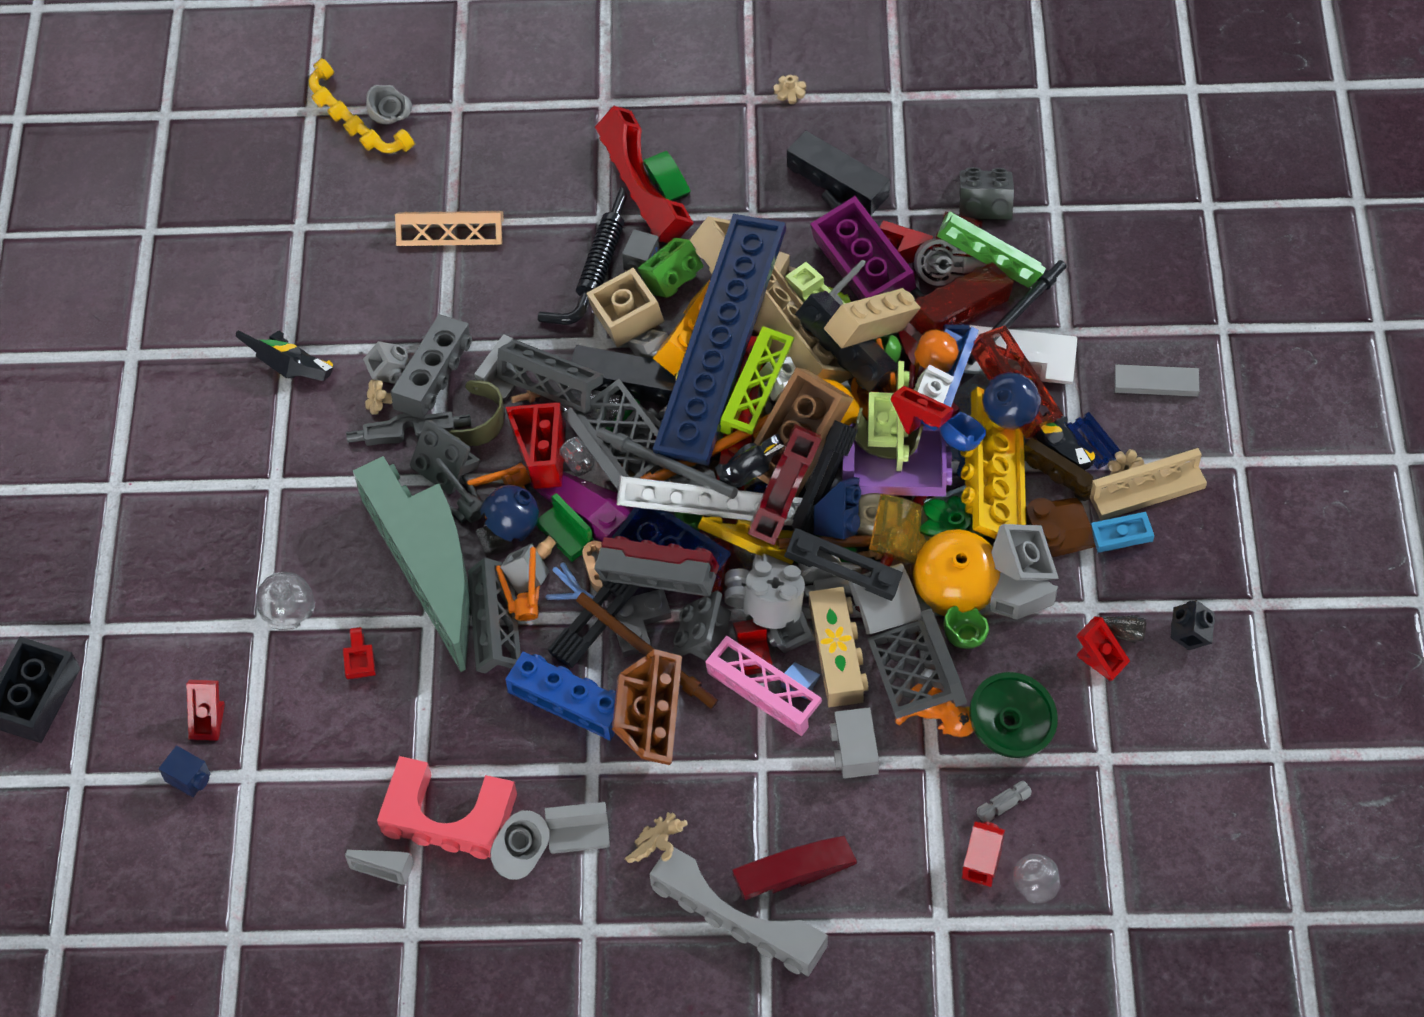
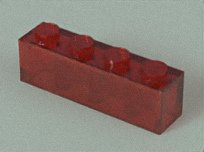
(963, 299)

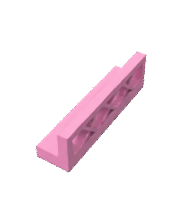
(757, 694)

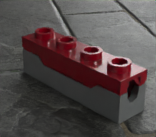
(657, 566)

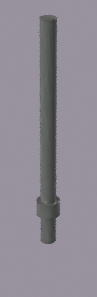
(624, 443)

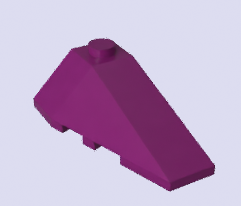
(592, 503)

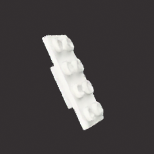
(1048, 354)

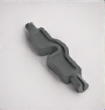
(393, 430)

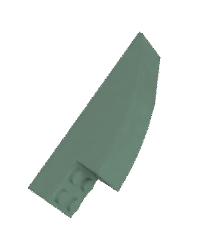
(426, 548)

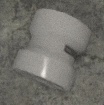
(736, 582)

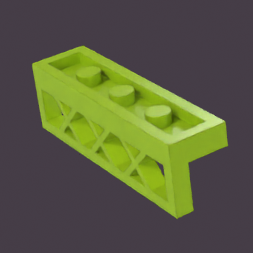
(750, 377)

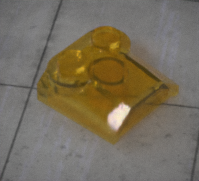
(897, 529)

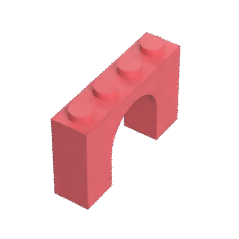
(474, 834)

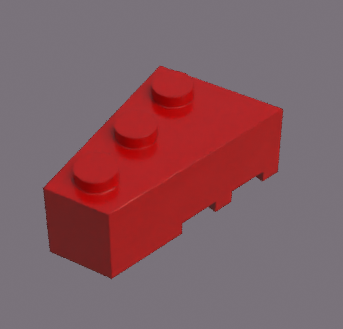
(540, 435)

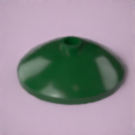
(1024, 704)

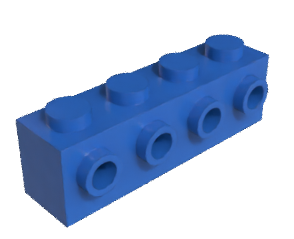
(563, 694)

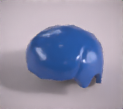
(963, 432)

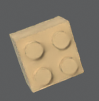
(625, 307)

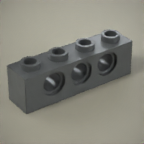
(431, 366)

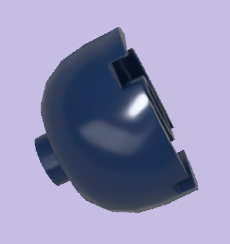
(1011, 400)
(510, 512)

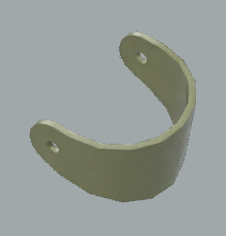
(490, 429)
(883, 452)

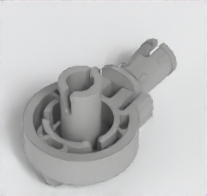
(943, 262)

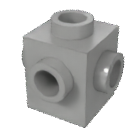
(386, 362)

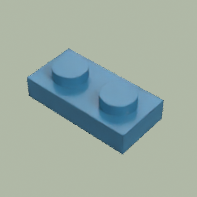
(1122, 532)

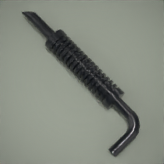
(596, 262)

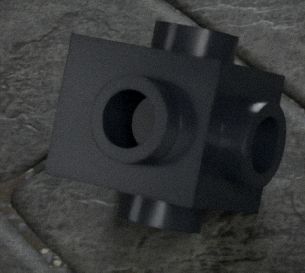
(1192, 625)

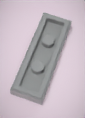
(1157, 380)

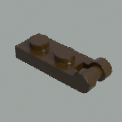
(1058, 469)

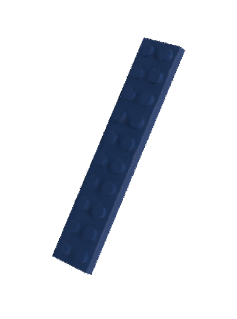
(719, 339)

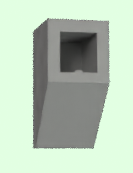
(1021, 597)

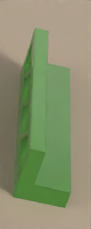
(990, 249)

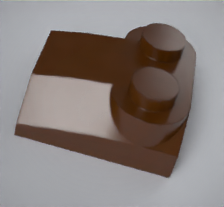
(1063, 524)

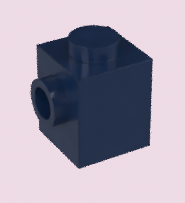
(185, 771)

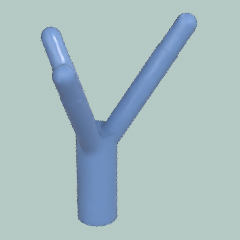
(570, 581)

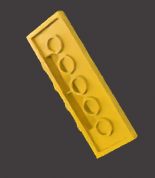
(994, 475)

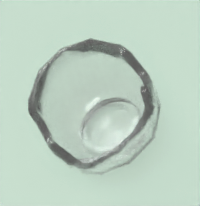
(1036, 878)

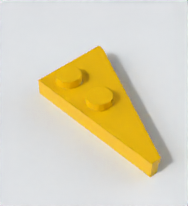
(739, 536)

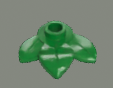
(945, 516)

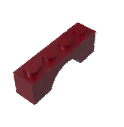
(783, 484)

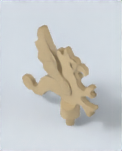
(657, 837)

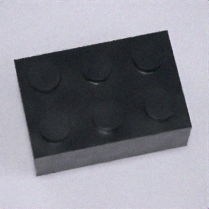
(34, 688)

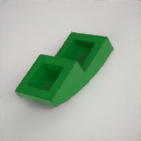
(667, 176)

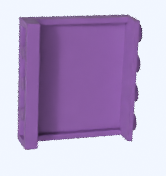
(923, 474)

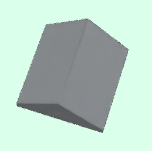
(1023, 553)

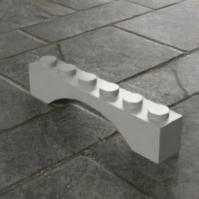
(789, 941)

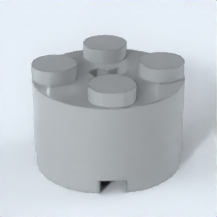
(774, 594)

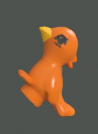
(954, 719)

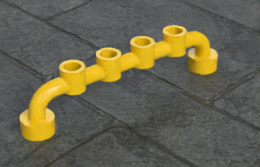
(353, 123)

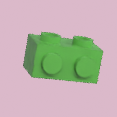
(670, 267)

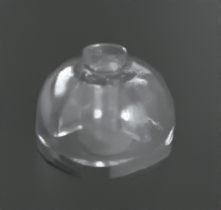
(285, 600)

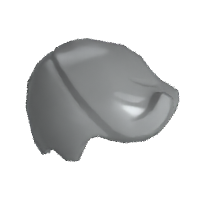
(386, 104)

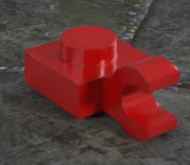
(359, 657)

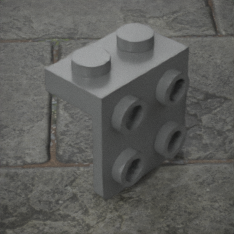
(986, 193)

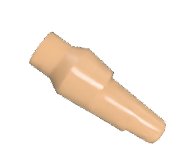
(544, 548)

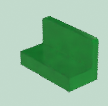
(565, 528)

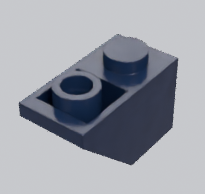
(838, 511)

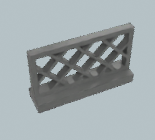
(598, 447)
(941, 663)

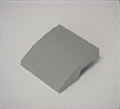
(883, 614)

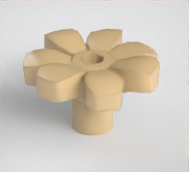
(790, 88)
(376, 397)
(1125, 462)

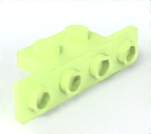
(883, 421)

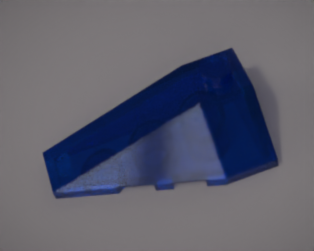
(667, 529)

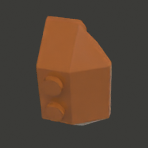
(648, 705)

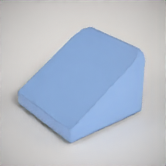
(802, 675)

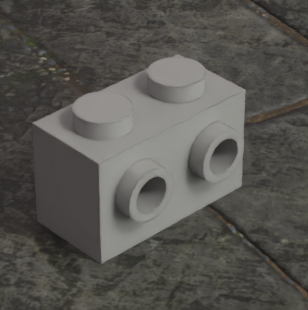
(856, 743)

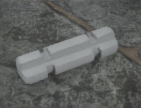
(1004, 801)

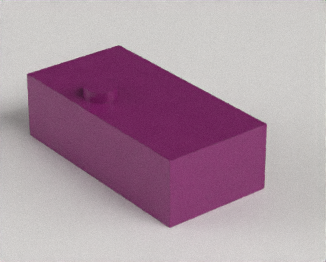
(852, 236)

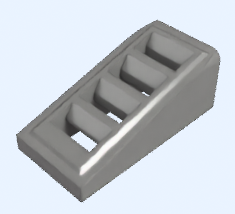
(381, 864)

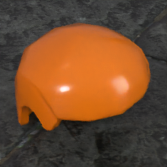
(937, 350)

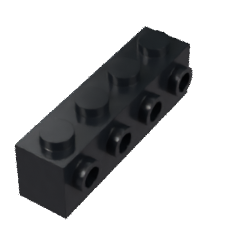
(863, 360)

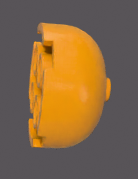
(946, 582)

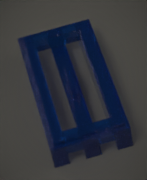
(1100, 433)

